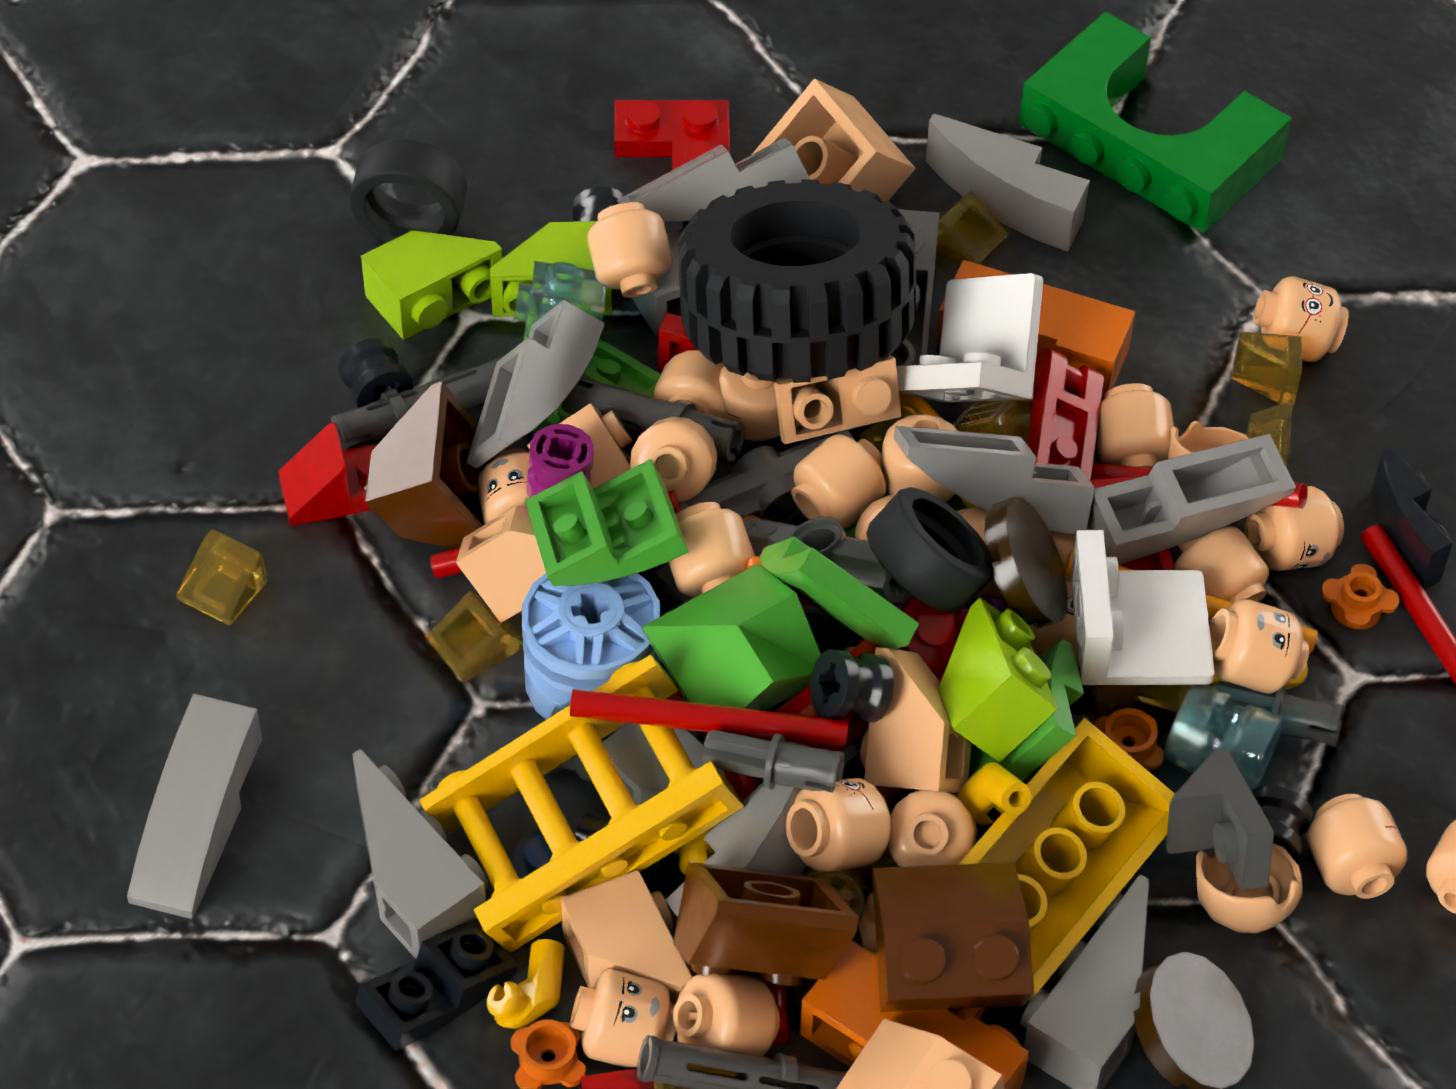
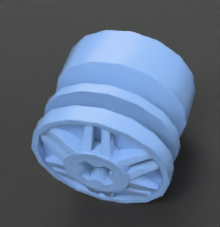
(583, 635)

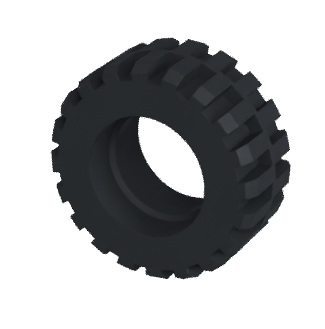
(797, 280)

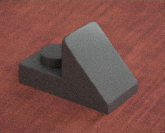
(1222, 814)

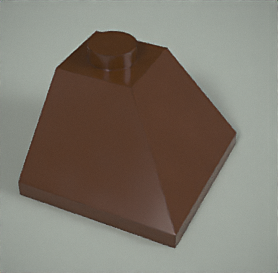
(422, 473)

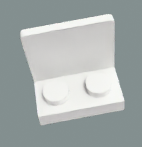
(985, 342)
(1137, 622)

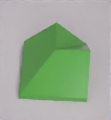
(738, 643)

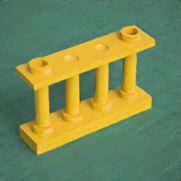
(631, 840)

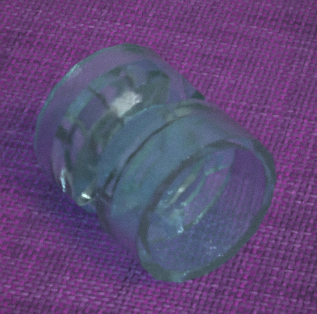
(1209, 716)

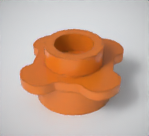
(1355, 610)
(1137, 728)
(543, 1038)

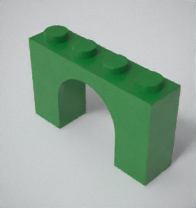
(1185, 174)

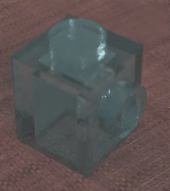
(554, 284)

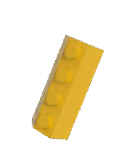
(1078, 840)

